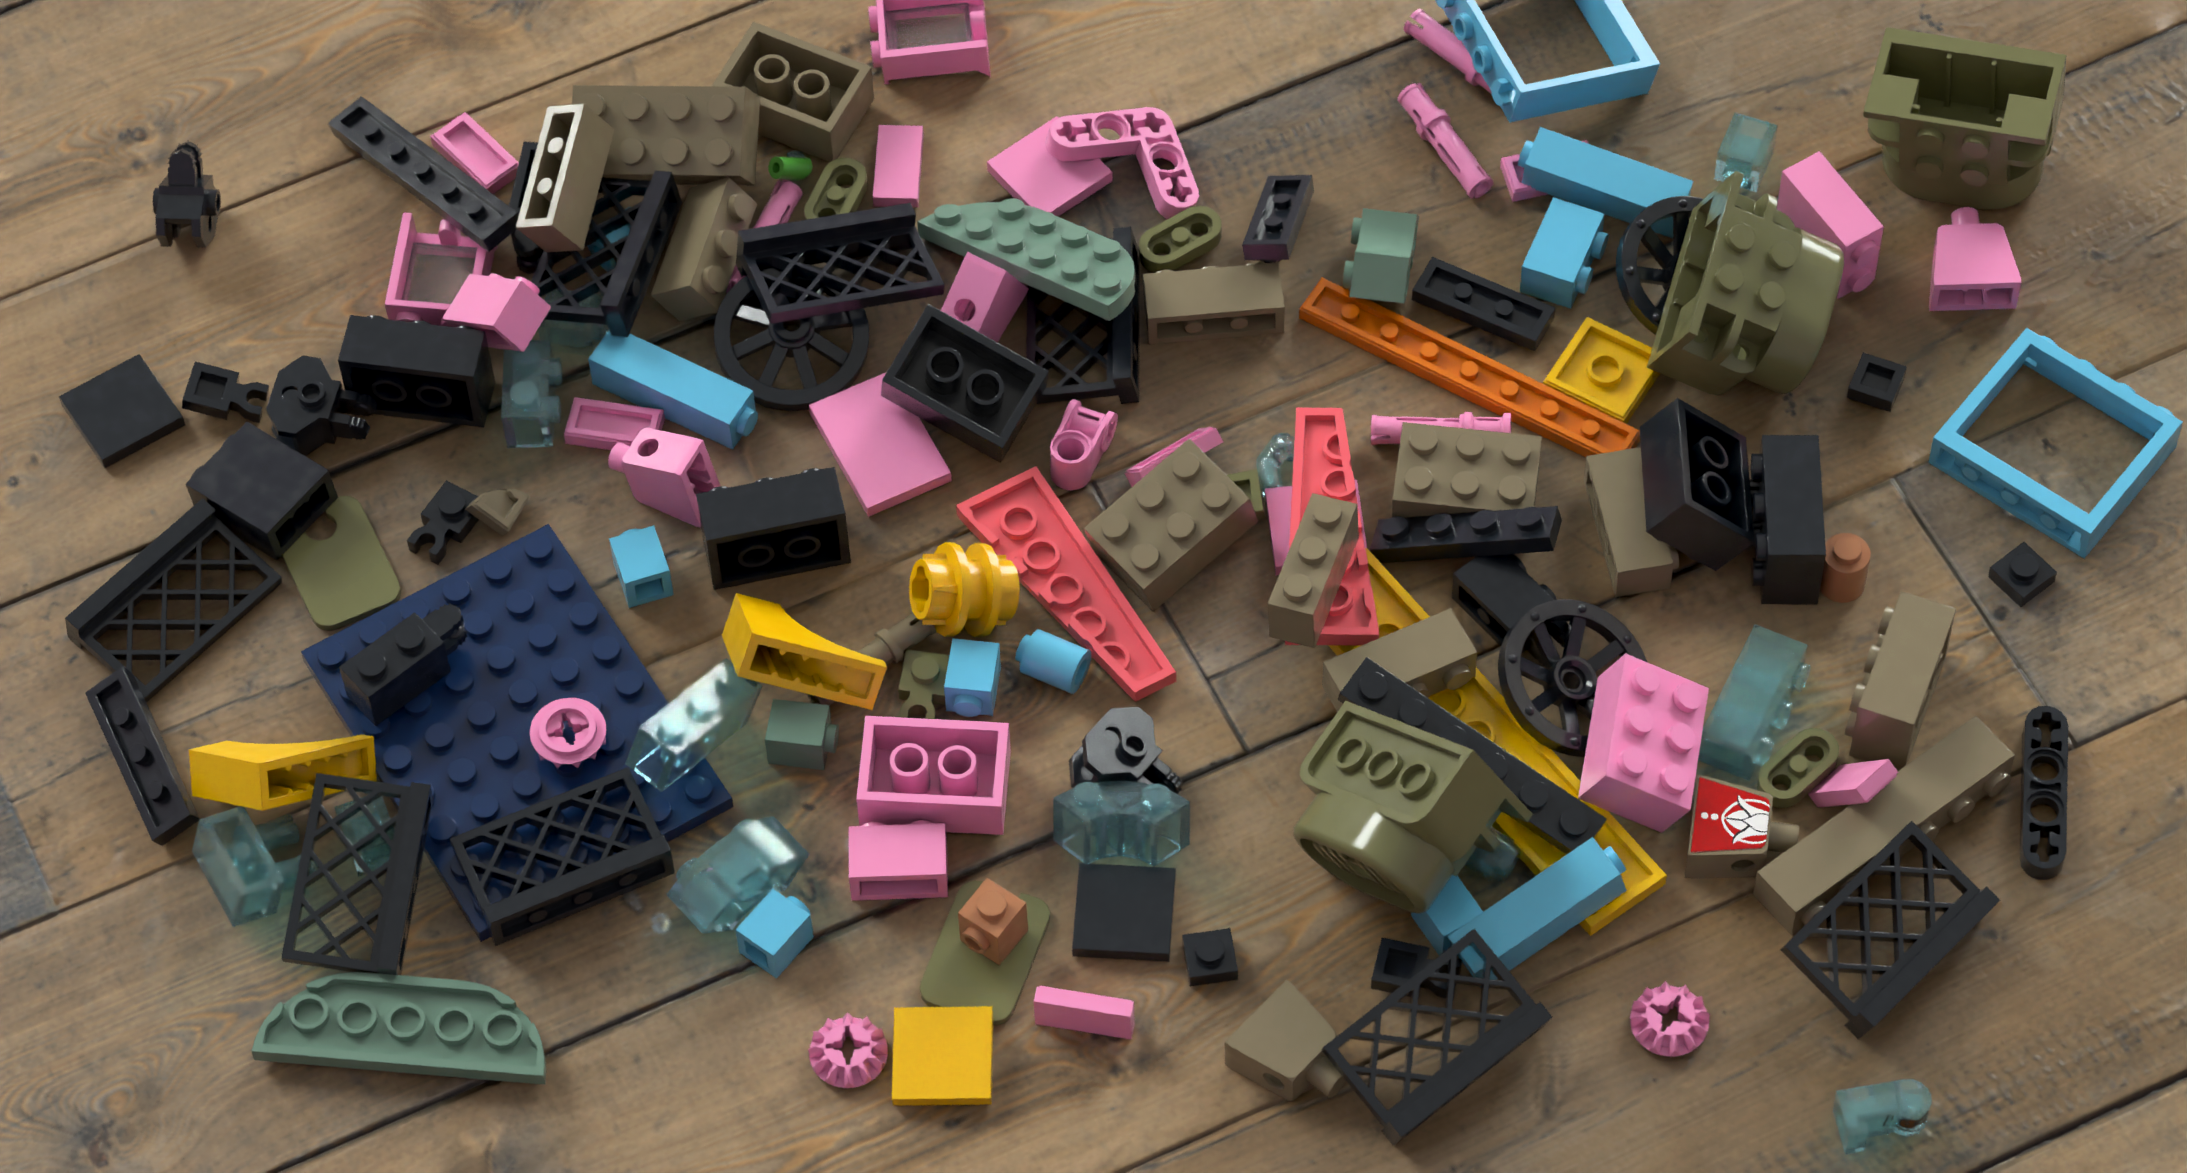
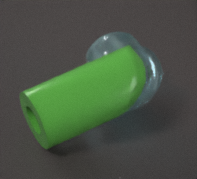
(791, 168)

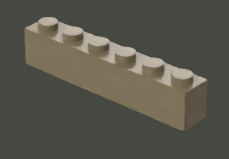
(1928, 791)

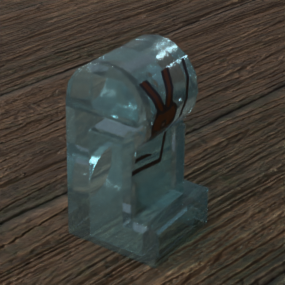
(1879, 1110)

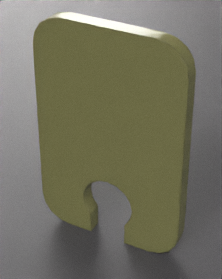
(344, 574)
(969, 979)

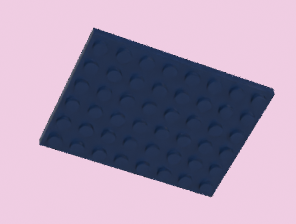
(528, 642)

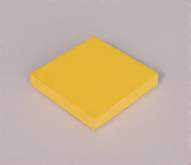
(1604, 370)
(942, 1056)

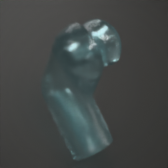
(1272, 457)

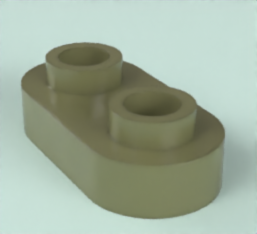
(829, 197)
(1177, 239)
(1794, 770)

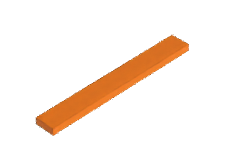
(1465, 372)

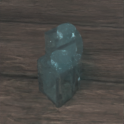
(1121, 821)
(737, 874)

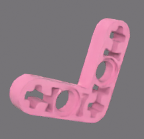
(1144, 144)

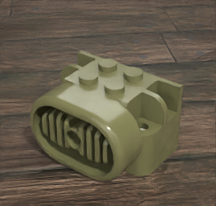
(1964, 117)
(1746, 296)
(1397, 807)

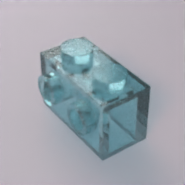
(529, 395)

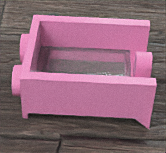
(929, 37)
(431, 271)

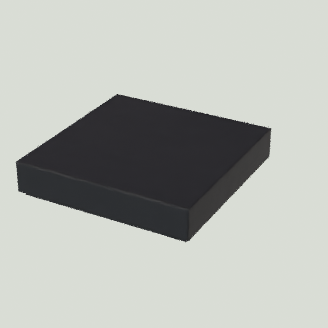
(122, 410)
(1124, 912)

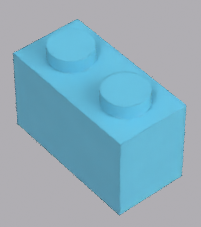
(1563, 253)

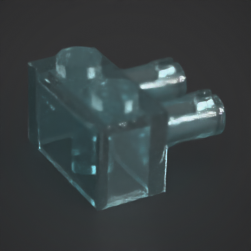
(239, 862)

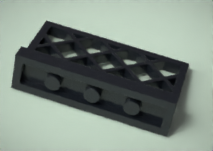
(835, 242)
(634, 254)
(1120, 343)
(146, 572)
(400, 883)
(571, 891)
(1918, 959)
(1463, 1069)

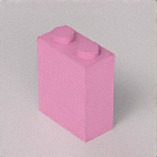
(1827, 207)

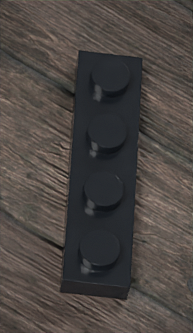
(1466, 534)
(142, 756)

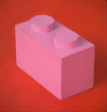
(501, 307)
(898, 861)

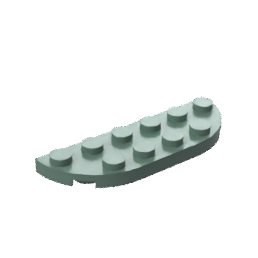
(1039, 251)
(404, 1028)

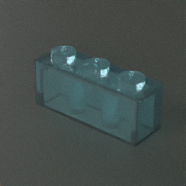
(1754, 702)
(693, 725)

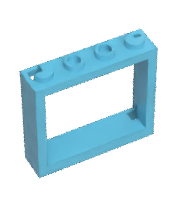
(1613, 26)
(2023, 495)

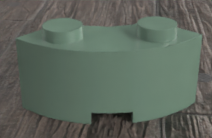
(1382, 255)

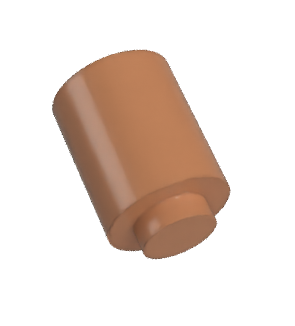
(1845, 567)

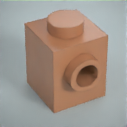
(993, 921)

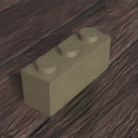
(565, 178)
(703, 249)
(1213, 303)
(1616, 498)
(1313, 570)
(1423, 655)

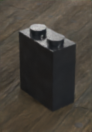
(263, 489)

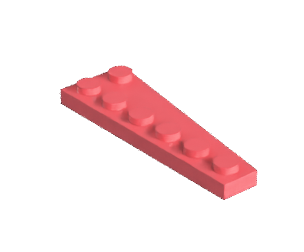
(1325, 469)
(1067, 578)

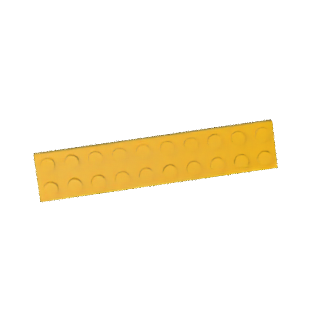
(1486, 712)

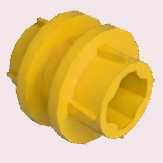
(964, 589)

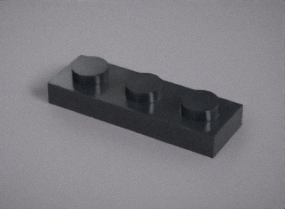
(1278, 218)
(1483, 304)

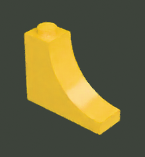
(782, 653)
(276, 773)

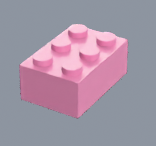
(1643, 743)
(934, 773)

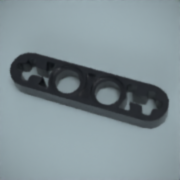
(2046, 792)

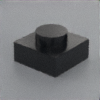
(1876, 382)
(2022, 574)
(1210, 957)

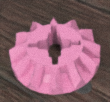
(585, 722)
(1678, 1037)
(864, 1064)

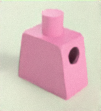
(1973, 266)
(984, 297)
(666, 471)

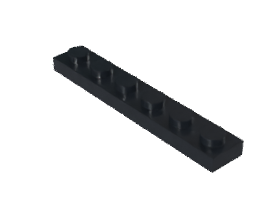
(425, 174)
(1556, 813)

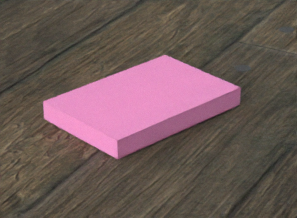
(879, 446)

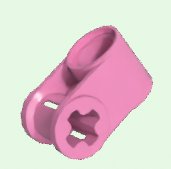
(1083, 439)

